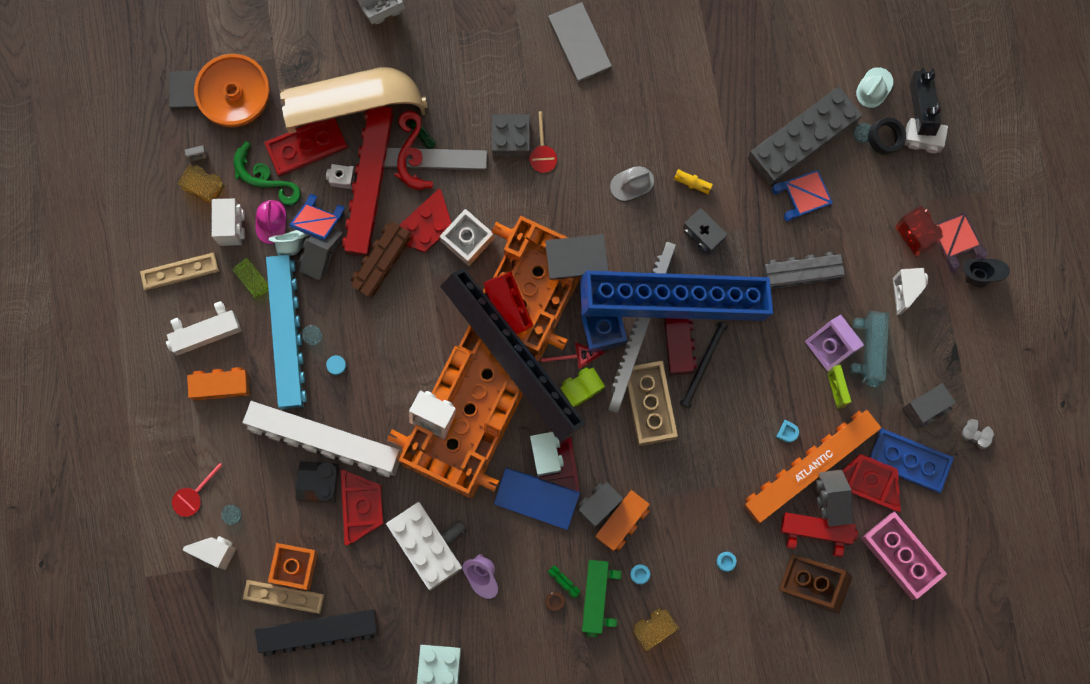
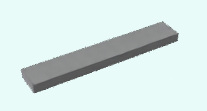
(442, 159)

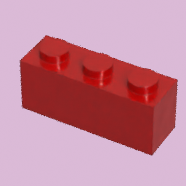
(508, 301)

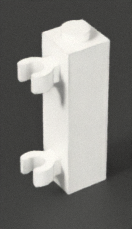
(204, 332)

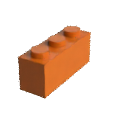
(218, 384)
(623, 521)

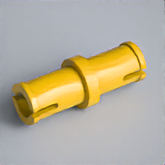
(693, 181)

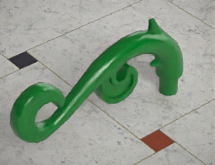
(263, 182)

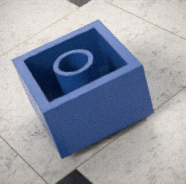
(603, 332)

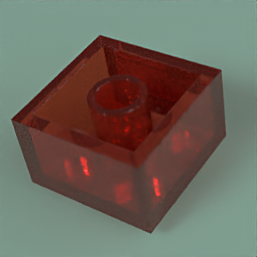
(919, 231)

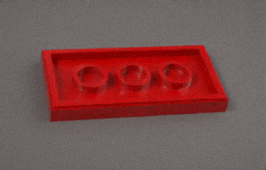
(305, 146)

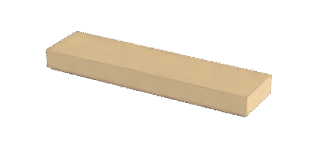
(179, 271)
(283, 596)

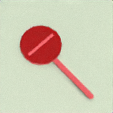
(187, 501)

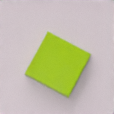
(839, 387)

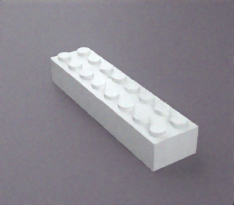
(322, 438)

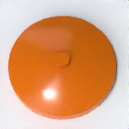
(232, 90)

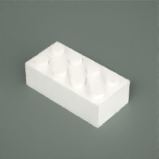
(424, 546)

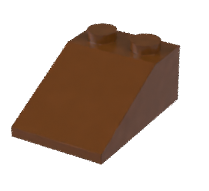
(816, 583)

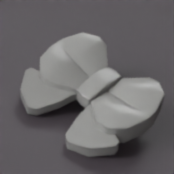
(982, 438)

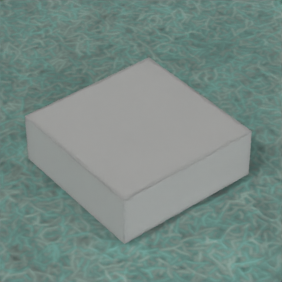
(196, 153)

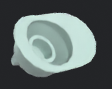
(874, 87)
(288, 243)

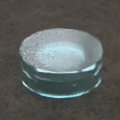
(861, 132)
(311, 335)
(231, 514)

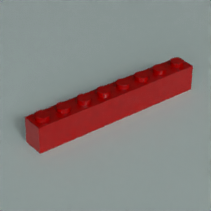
(368, 182)

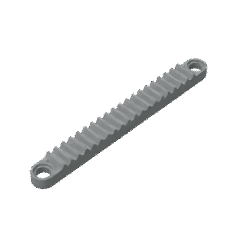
(636, 338)

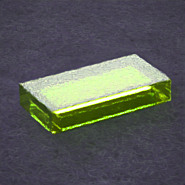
(251, 278)

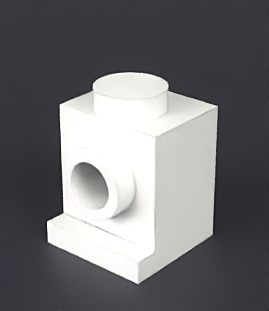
(345, 181)

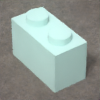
(545, 453)

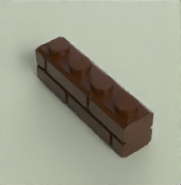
(381, 260)

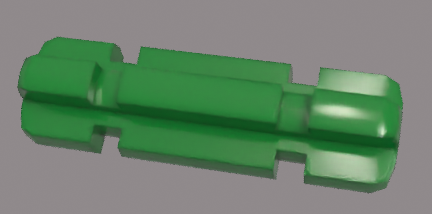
(564, 582)

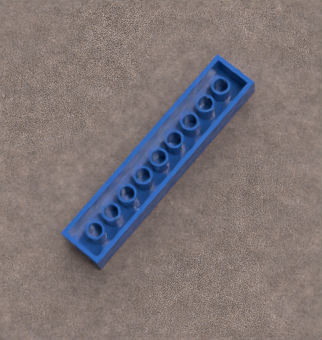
(675, 296)

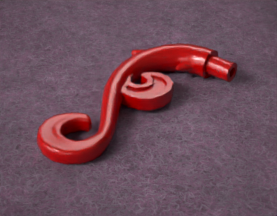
(403, 174)

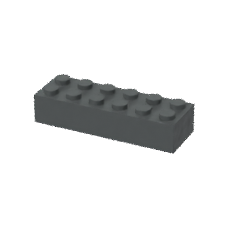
(804, 136)

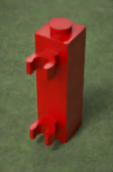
(818, 529)

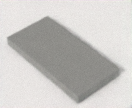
(579, 42)

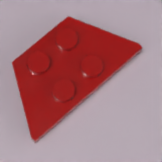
(427, 223)
(874, 481)
(360, 506)

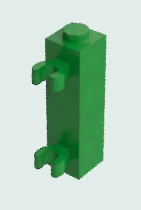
(595, 598)

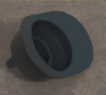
(984, 271)

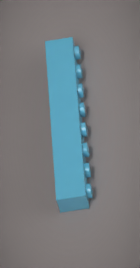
(285, 332)

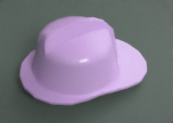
(481, 576)

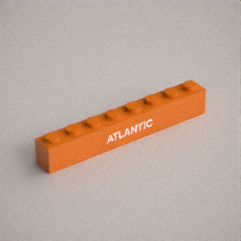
(807, 470)

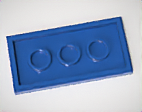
(913, 460)
(537, 498)

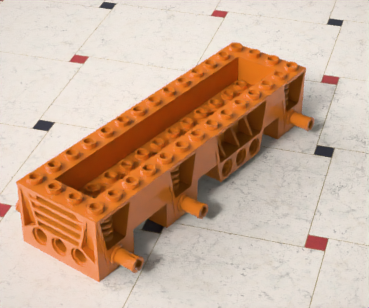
(499, 396)

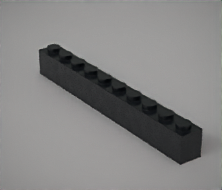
(512, 355)

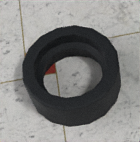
(877, 145)

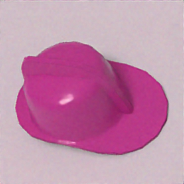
(270, 220)

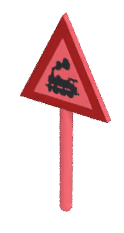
(582, 355)

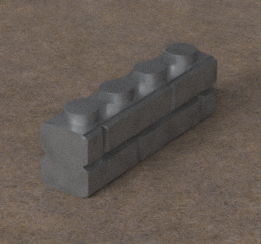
(804, 271)

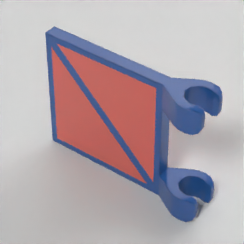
(806, 193)
(315, 220)

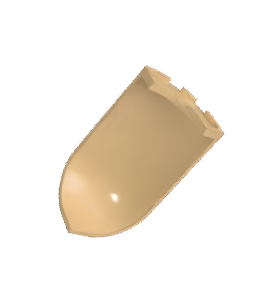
(348, 96)

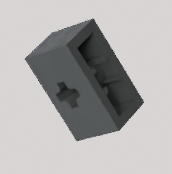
(700, 222)

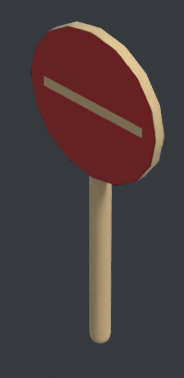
(542, 158)

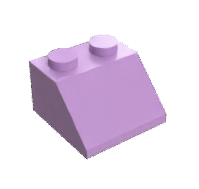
(834, 342)

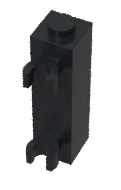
(925, 102)

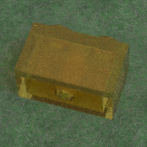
(201, 184)
(655, 629)

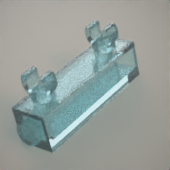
(875, 348)

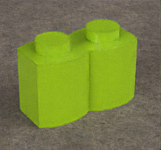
(582, 387)

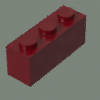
(679, 346)

